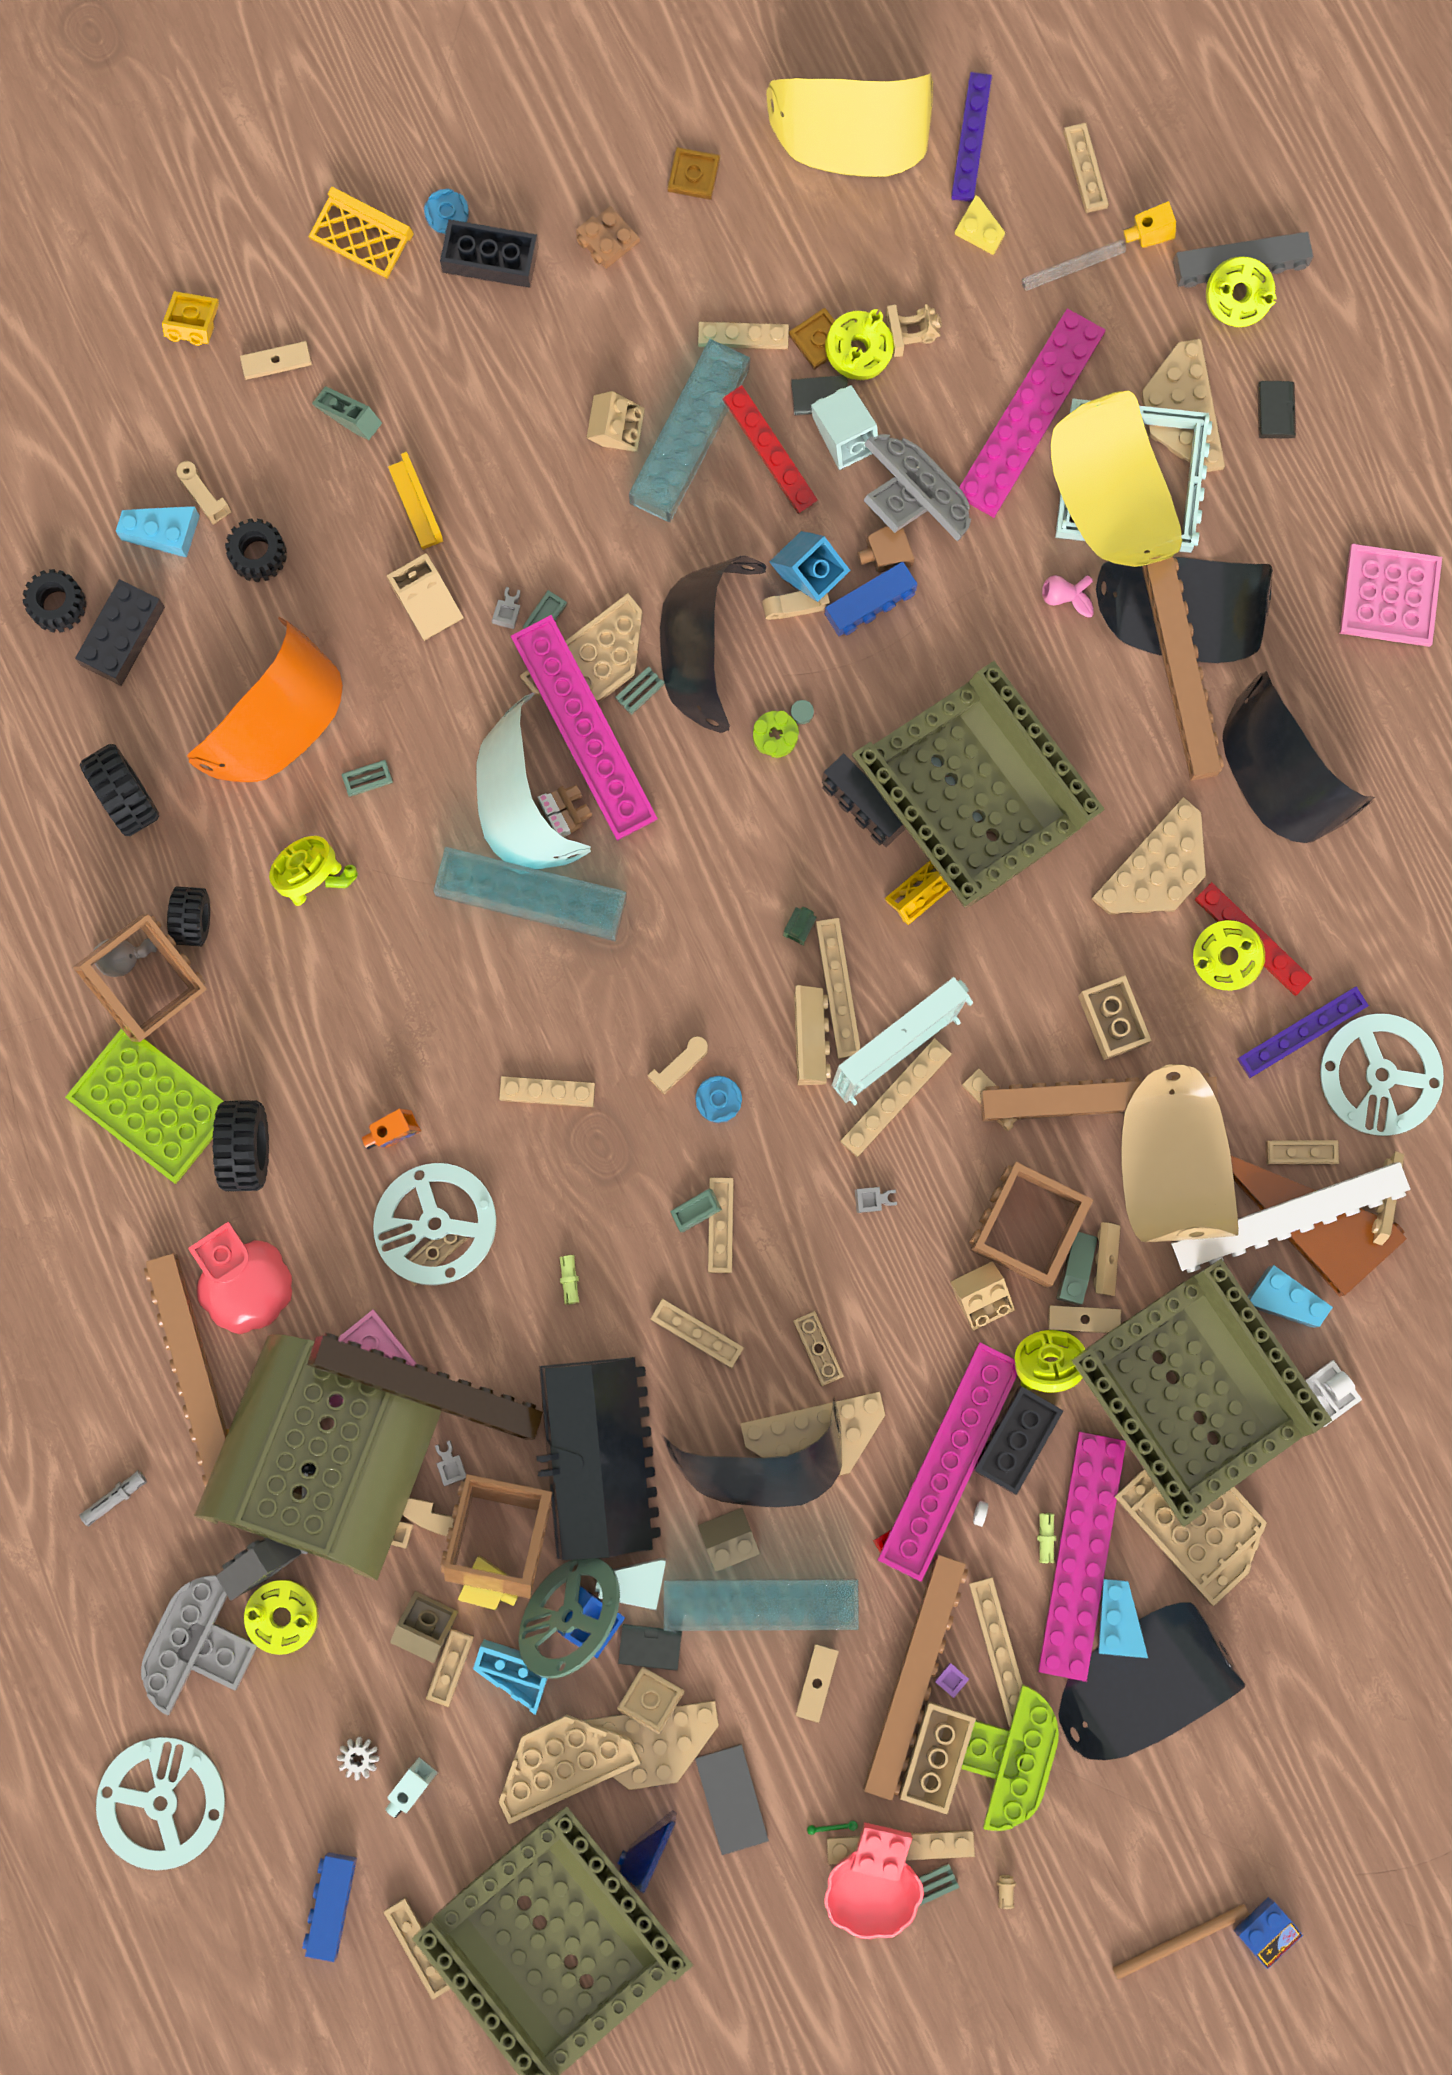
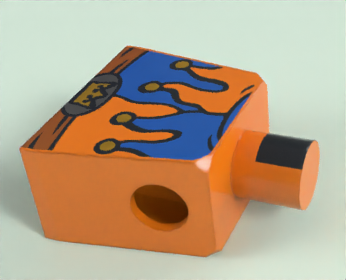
(399, 1126)

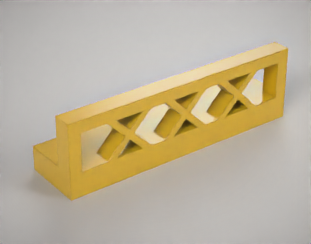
(415, 502)
(918, 898)

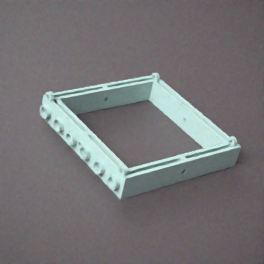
(1170, 418)
(900, 1039)

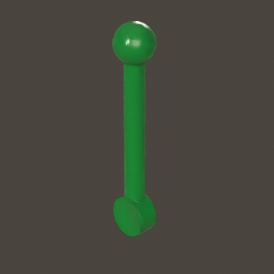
(852, 1825)

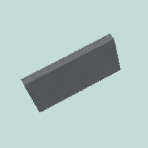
(731, 1799)

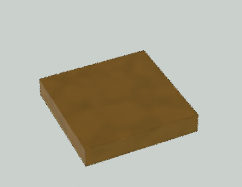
(693, 173)
(811, 337)

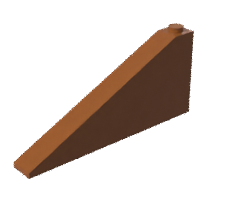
(1338, 1250)

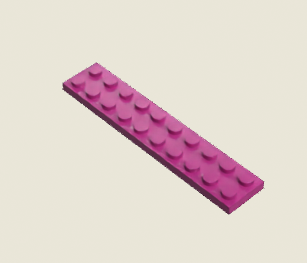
(1031, 412)
(584, 727)
(949, 1462)
(1082, 1556)

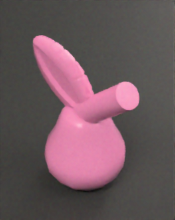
(1059, 591)

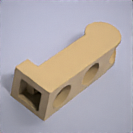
(191, 480)
(792, 605)
(695, 1052)

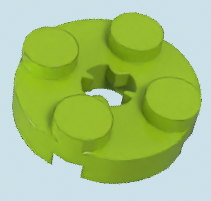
(780, 721)

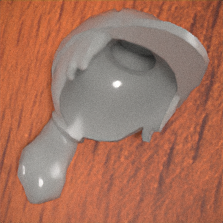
(123, 957)

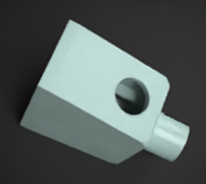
(410, 1788)

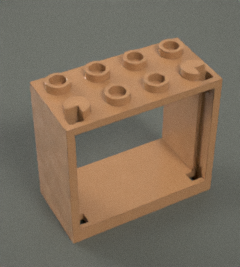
(177, 961)
(1065, 1242)
(502, 1493)

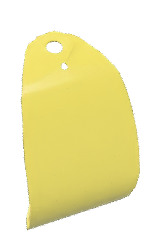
(853, 123)
(1114, 482)

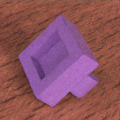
(951, 1680)

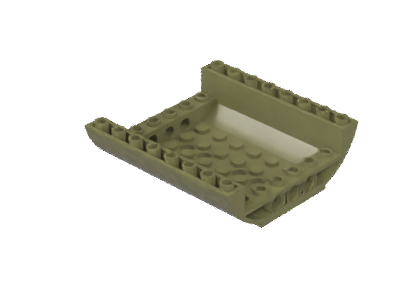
(1001, 769)
(1223, 1368)
(360, 1464)
(517, 1974)

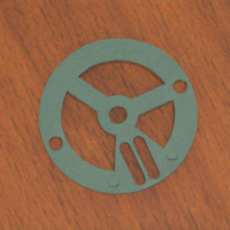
(598, 1628)

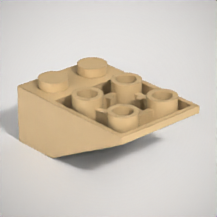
(424, 596)

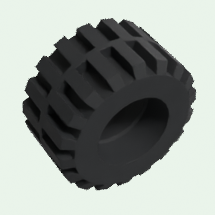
(250, 533)
(47, 584)
(188, 916)

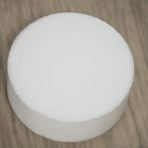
(980, 1513)

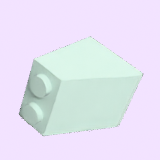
(844, 426)
(639, 1583)

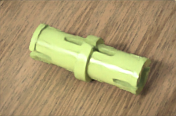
(569, 1279)
(1046, 1538)

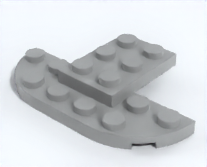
(916, 488)
(192, 1641)

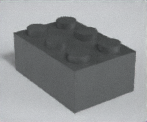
(255, 1566)

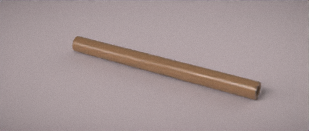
(1180, 1941)

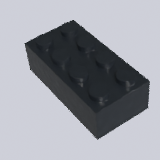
(489, 253)
(120, 632)
(862, 799)
(1017, 1440)

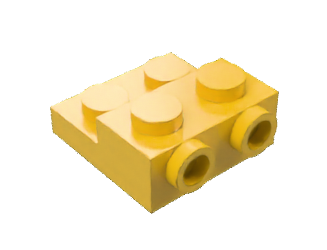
(190, 318)

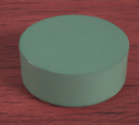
(802, 712)

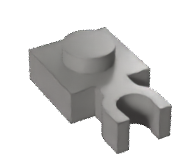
(507, 611)
(870, 1199)
(451, 1467)

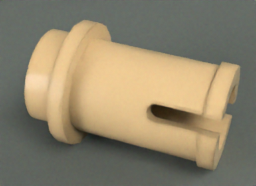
(1006, 1891)

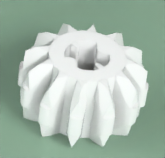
(356, 1766)

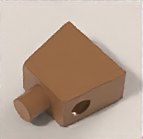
(887, 550)

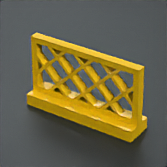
(373, 218)

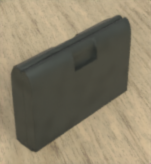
(810, 390)
(1276, 409)
(649, 1647)

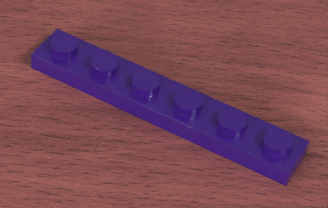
(971, 137)
(1302, 1032)

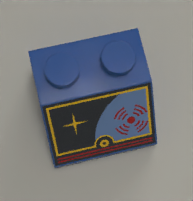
(1268, 1932)

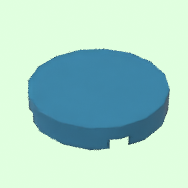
(445, 205)
(718, 1099)

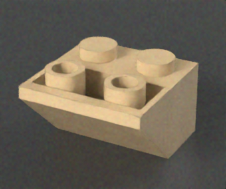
(615, 422)
(982, 1295)

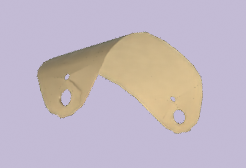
(1177, 1160)

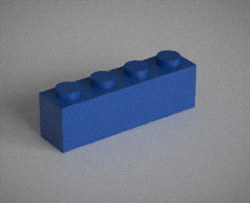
(870, 599)
(330, 1907)

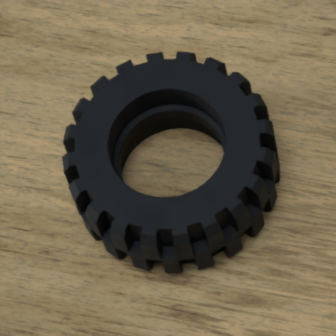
(119, 790)
(240, 1145)

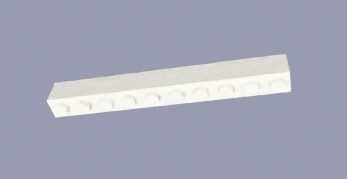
(1296, 1214)

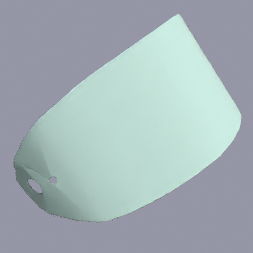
(506, 806)

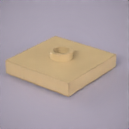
(650, 1700)

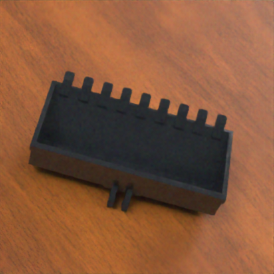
(597, 1458)

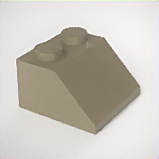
(728, 1539)
(424, 1627)

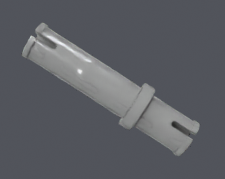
(118, 1494)

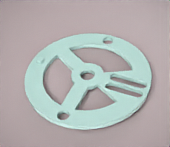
(1363, 1028)
(482, 1232)
(175, 1853)

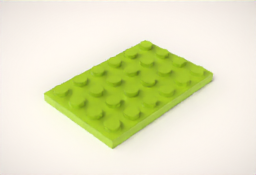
(148, 1104)

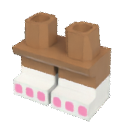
(561, 812)

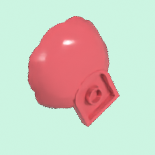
(240, 1282)
(873, 1887)

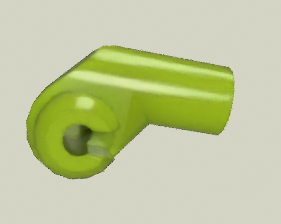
(344, 880)

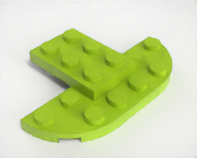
(1016, 1759)

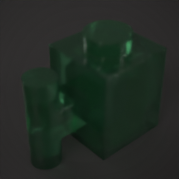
(800, 925)

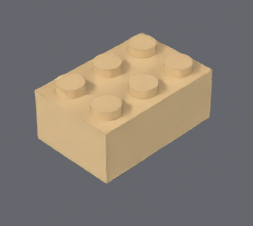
(1114, 1018)

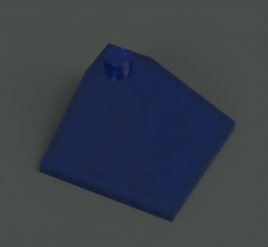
(644, 1854)

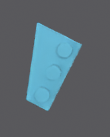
(160, 528)
(1285, 1297)
(1119, 1622)
(507, 1670)

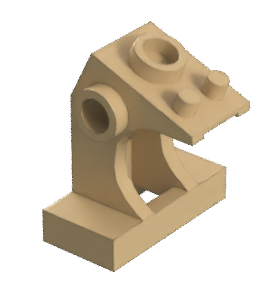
(925, 318)

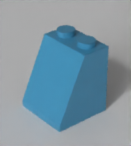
(810, 564)

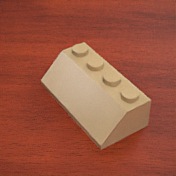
(810, 1035)
(937, 1757)

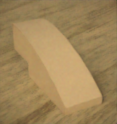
(423, 1514)

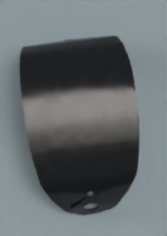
(1223, 601)
(689, 641)
(1282, 771)
(767, 1481)
(1150, 1698)

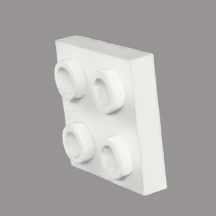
(1333, 1389)

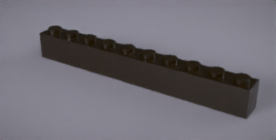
(424, 1387)

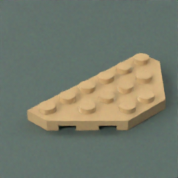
(1185, 386)
(605, 649)
(1161, 868)
(798, 1429)
(668, 1754)
(561, 1762)

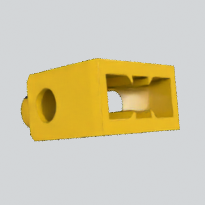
(1152, 226)

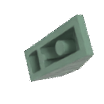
(348, 412)
(1077, 1269)

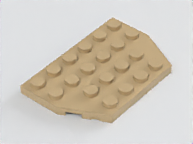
(1212, 1548)

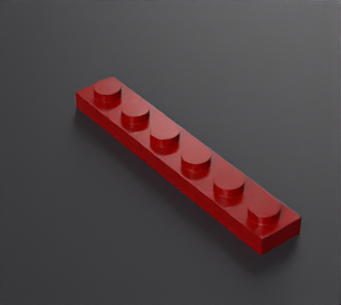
(770, 449)
(1276, 959)

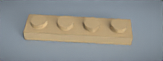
(1085, 167)
(744, 335)
(547, 1091)
(1383, 1224)
(721, 1227)
(697, 1333)
(405, 1927)

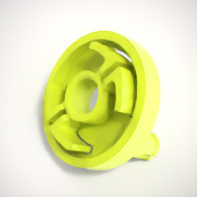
(1258, 295)
(867, 330)
(301, 869)
(1209, 962)
(1045, 1375)
(260, 1615)

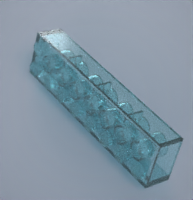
(689, 431)
(530, 894)
(760, 1604)

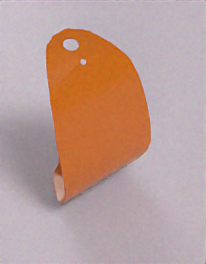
(276, 716)

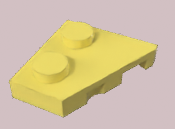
(980, 227)

